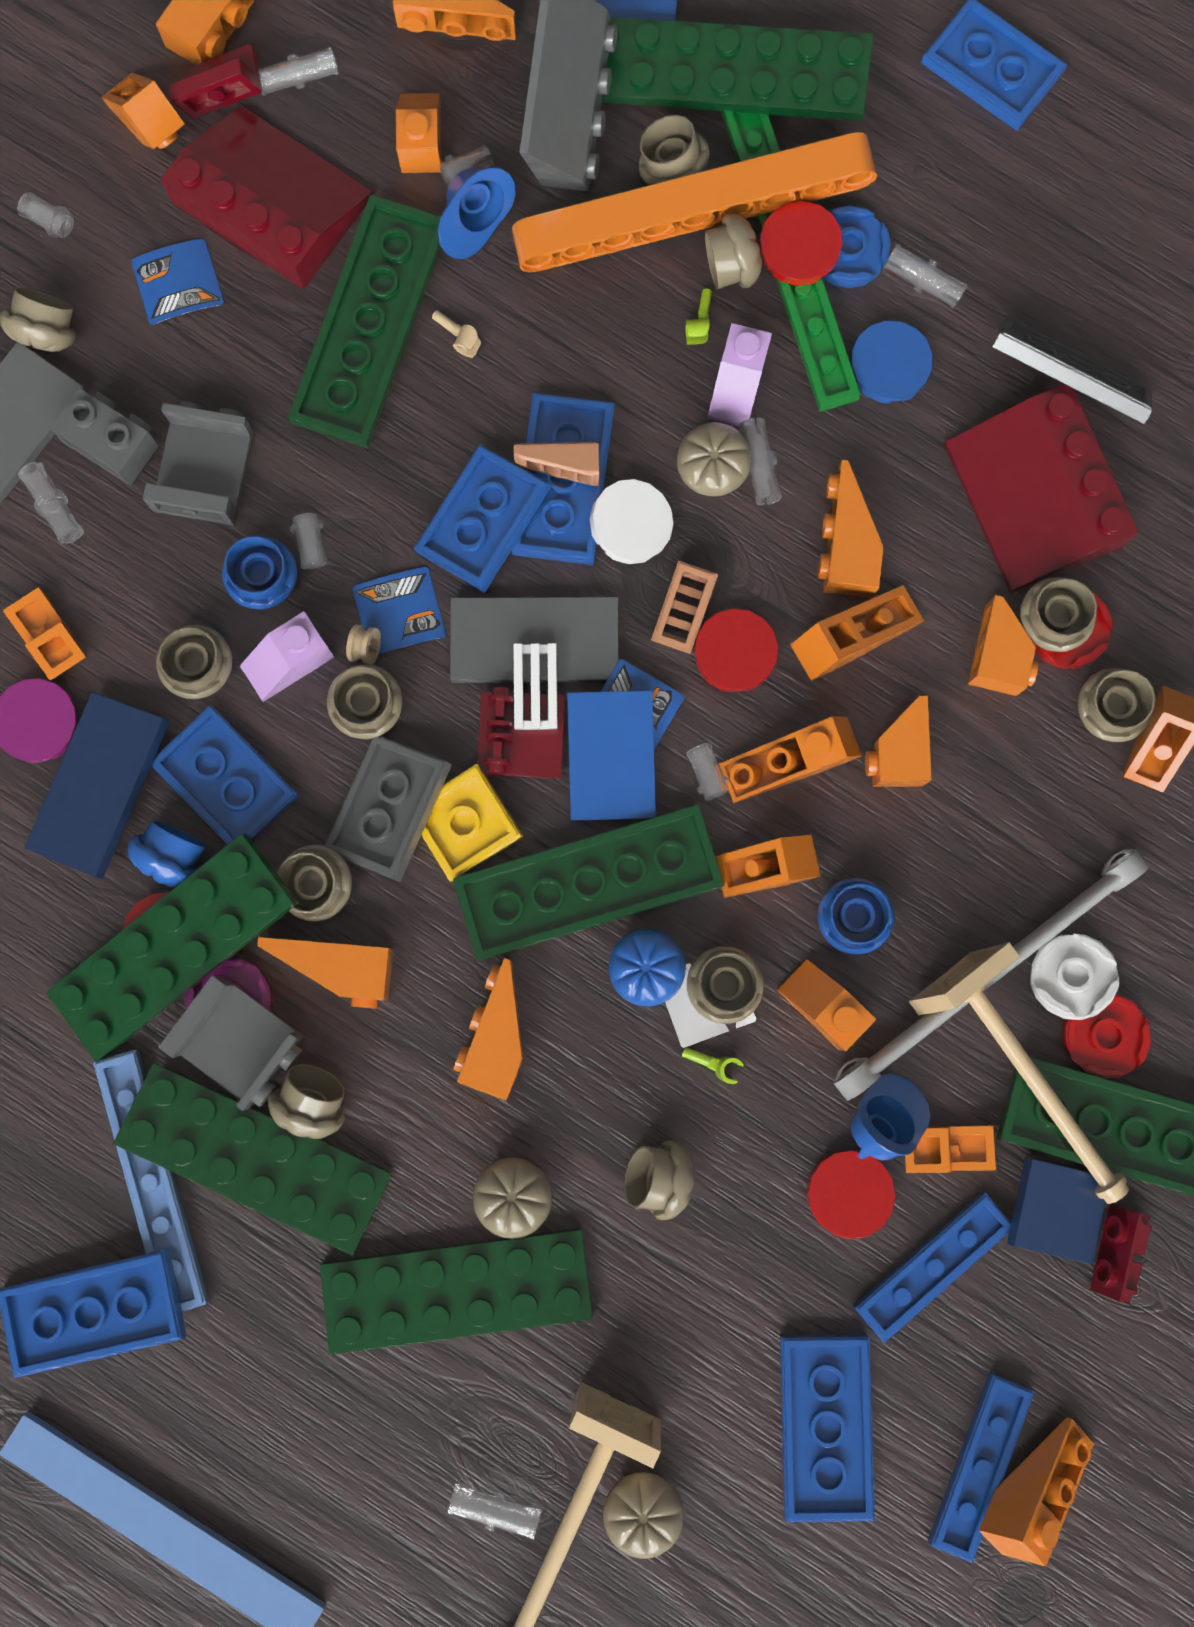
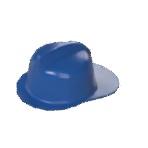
(474, 208)
(890, 1118)

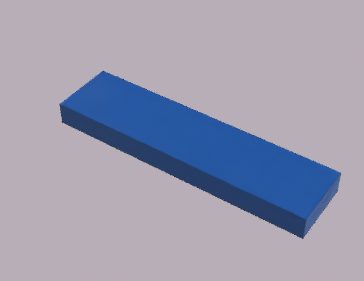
(933, 1266)
(980, 1466)

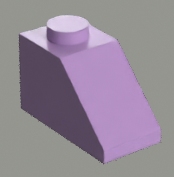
(739, 375)
(285, 656)

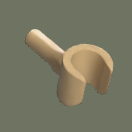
(467, 338)

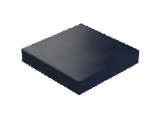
(1057, 1212)

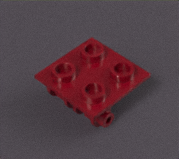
(518, 752)

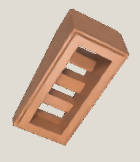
(564, 460)
(695, 573)

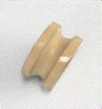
(363, 644)

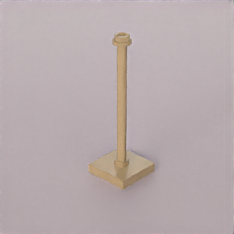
(966, 983)
(614, 1428)

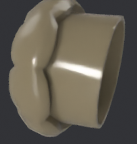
(671, 150)
(733, 253)
(38, 320)
(714, 459)
(1058, 614)
(194, 661)
(364, 701)
(1116, 704)
(317, 880)
(725, 984)
(308, 1102)
(659, 1179)
(512, 1197)
(643, 1515)

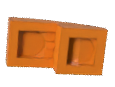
(45, 633)
(954, 1149)

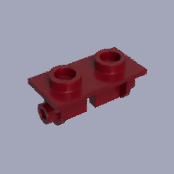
(1123, 1235)

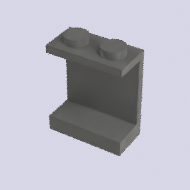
(201, 464)
(234, 1041)

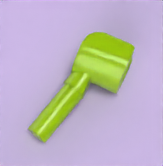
(698, 328)
(712, 1063)

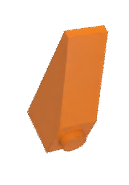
(855, 632)
(342, 968)

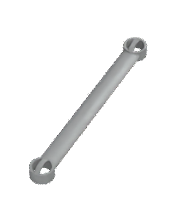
(1114, 877)

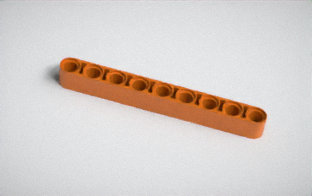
(693, 202)

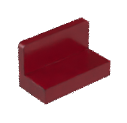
(217, 82)

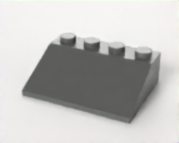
(567, 92)

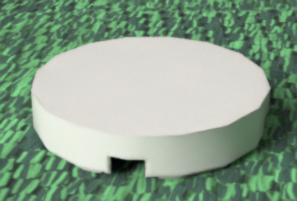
(631, 521)
(1074, 976)

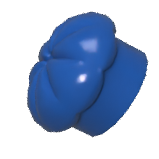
(259, 572)
(165, 853)
(855, 915)
(647, 967)

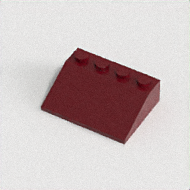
(266, 194)
(1041, 488)

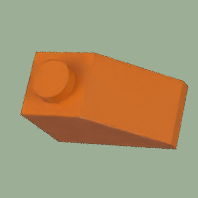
(144, 110)
(419, 132)
(1003, 652)
(1164, 742)
(903, 750)
(768, 865)
(826, 1005)

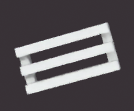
(535, 723)

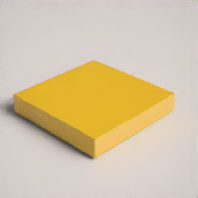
(468, 824)

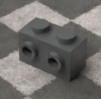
(104, 435)

